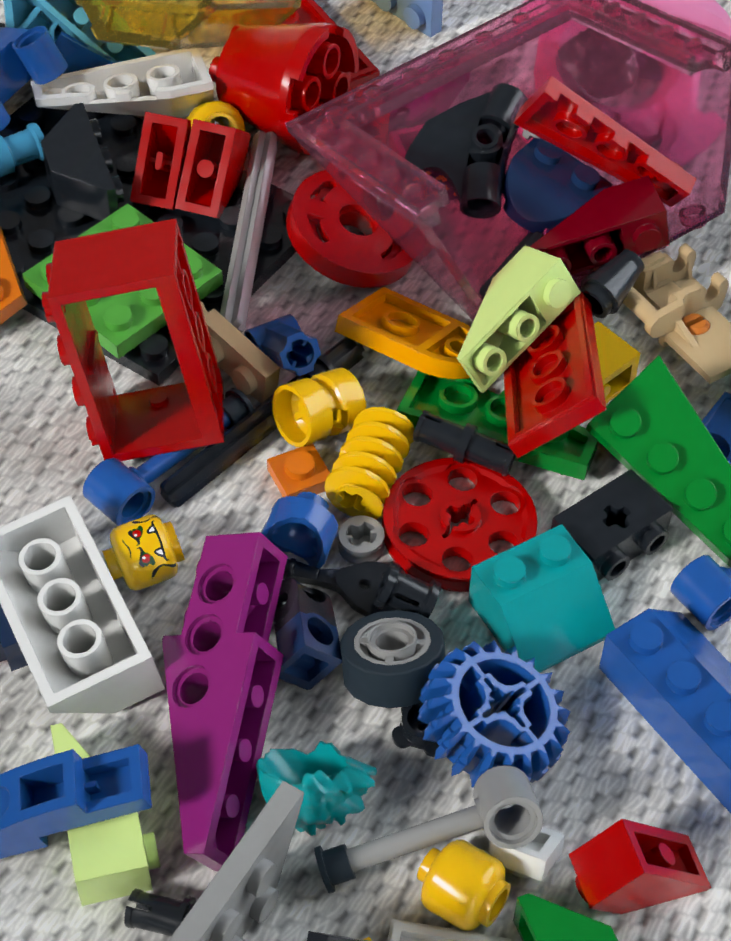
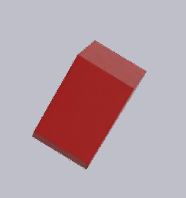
(160, 160)

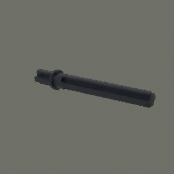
(246, 432)

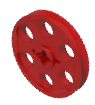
(451, 505)

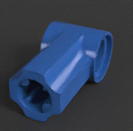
(286, 344)

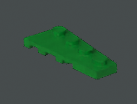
(463, 404)

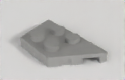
(249, 877)

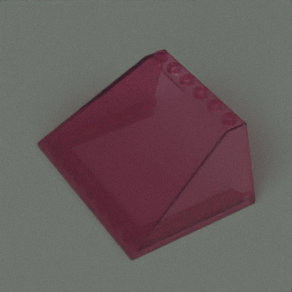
(620, 55)

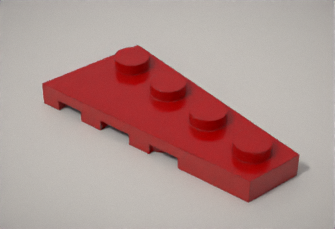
(594, 137)

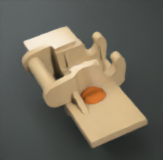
(684, 311)

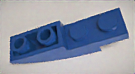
(68, 794)

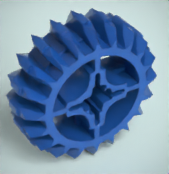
(493, 712)

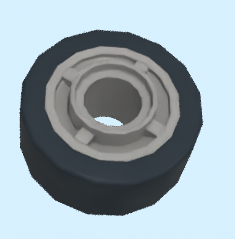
(390, 657)

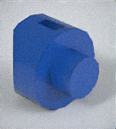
(302, 527)

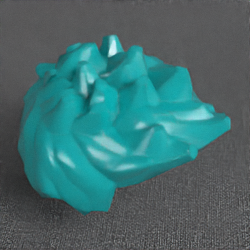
(327, 778)

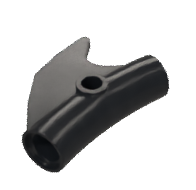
(472, 148)

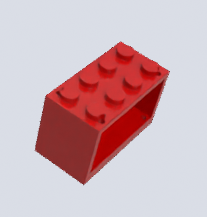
(153, 418)

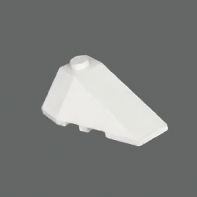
(157, 84)

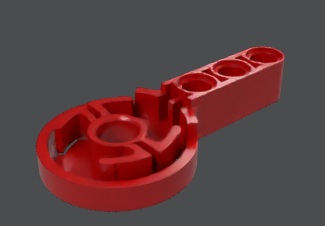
(343, 256)

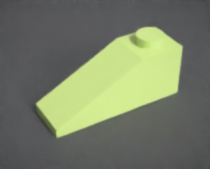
(111, 854)

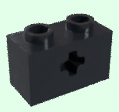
(618, 523)

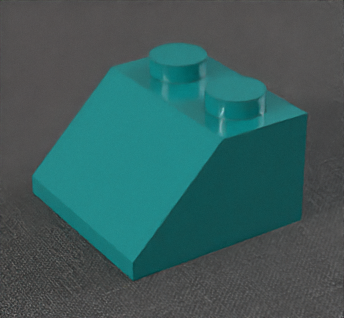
(541, 599)

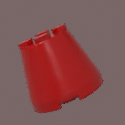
(283, 72)

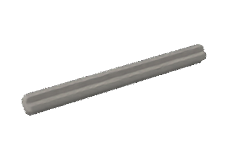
(249, 230)

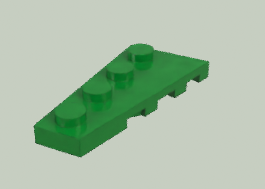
(670, 449)

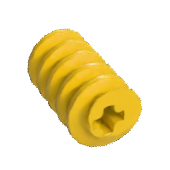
(369, 461)

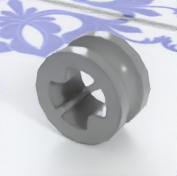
(355, 528)

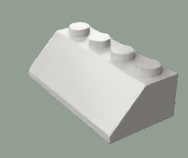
(71, 615)

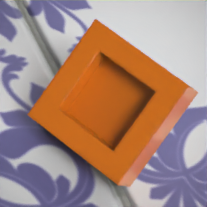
(298, 471)

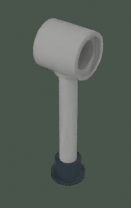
(503, 827)

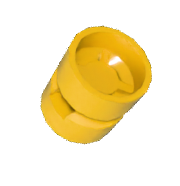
(317, 406)

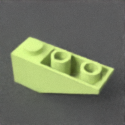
(514, 313)

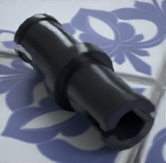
(464, 443)

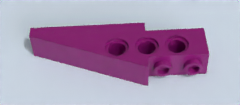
(223, 689)

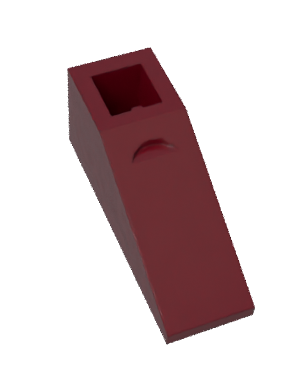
(607, 224)

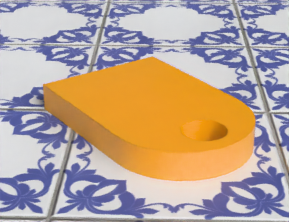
(406, 332)

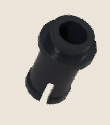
(156, 912)

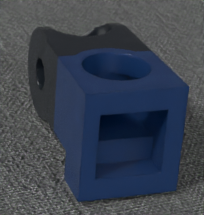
(305, 634)

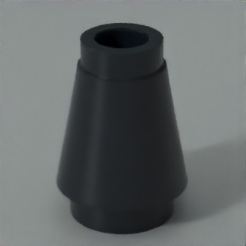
(611, 283)

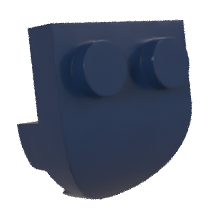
(547, 186)

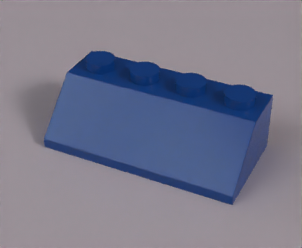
(678, 688)

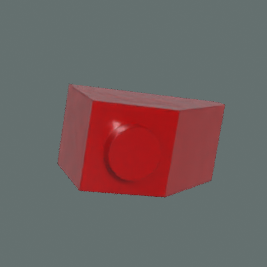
(211, 168)
(636, 868)

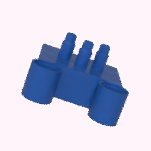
(26, 56)

